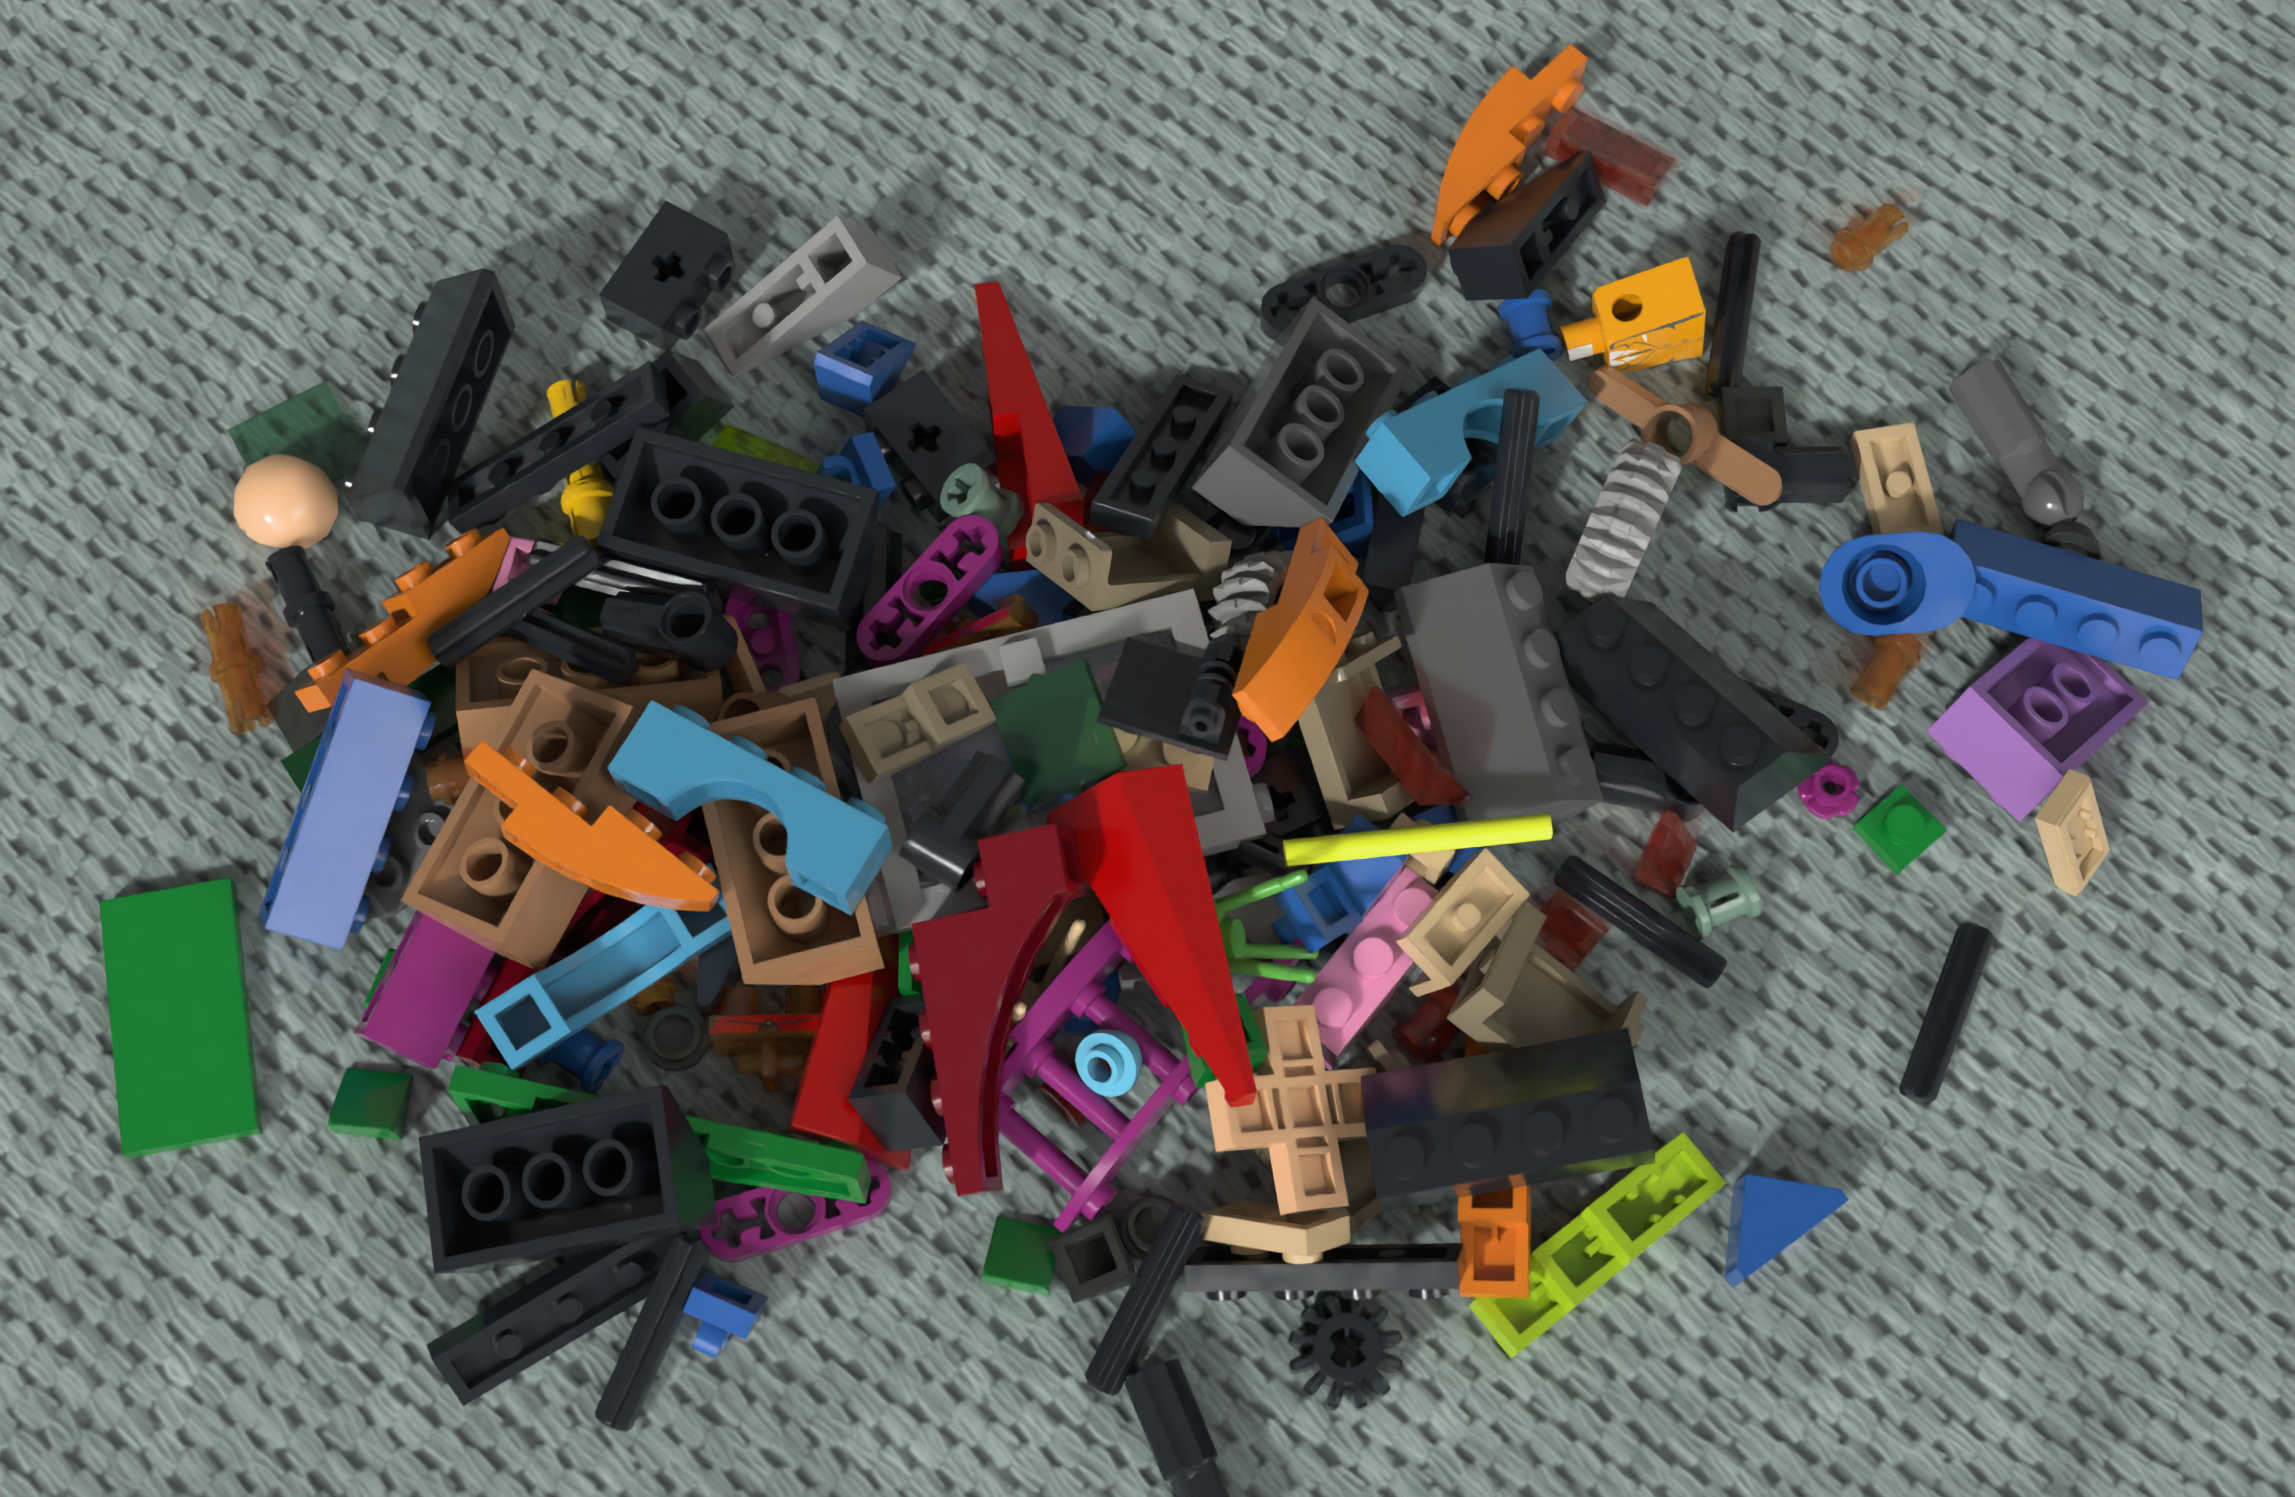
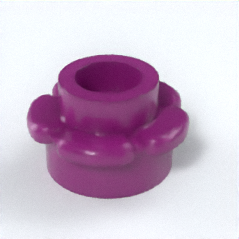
(1826, 804)

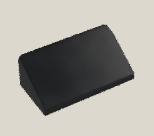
(1391, 552)

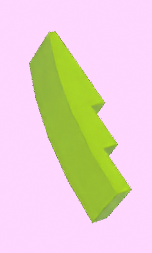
(1602, 1242)

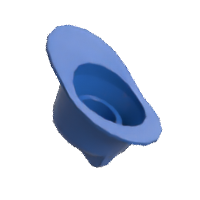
(1897, 583)

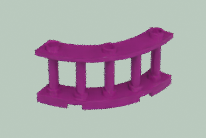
(1080, 993)

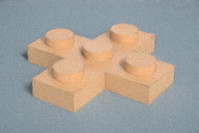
(1295, 1113)

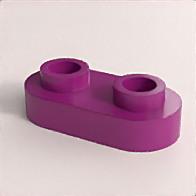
(771, 646)

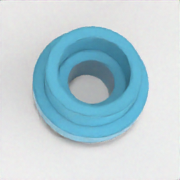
(1119, 1051)

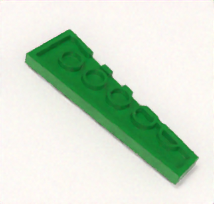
(734, 1152)

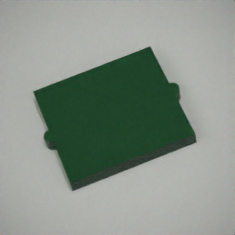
(302, 427)
(1056, 734)

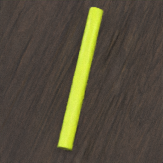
(1417, 839)

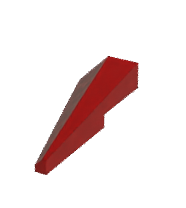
(1022, 429)
(1151, 877)
(837, 1051)

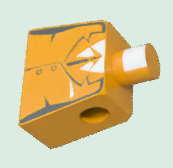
(1642, 320)

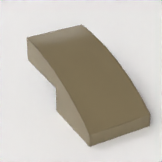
(917, 723)

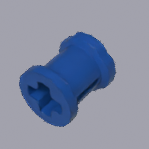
(1531, 325)
(586, 1058)

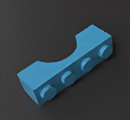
(1423, 449)
(680, 765)
(599, 978)

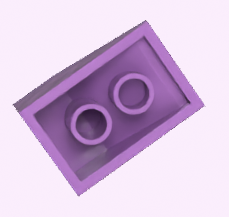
(2034, 721)

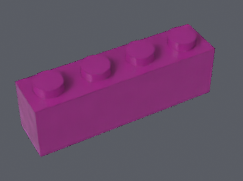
(427, 993)

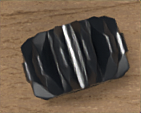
(1368, 1354)

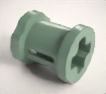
(971, 493)
(1740, 901)

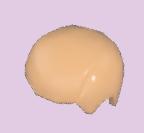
(285, 502)

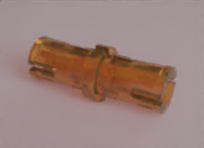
(235, 668)

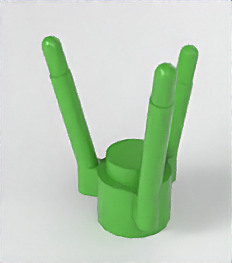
(1235, 941)

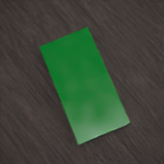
(179, 1018)

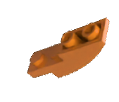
(1495, 138)
(425, 602)
(1302, 635)
(612, 855)
(1495, 1236)

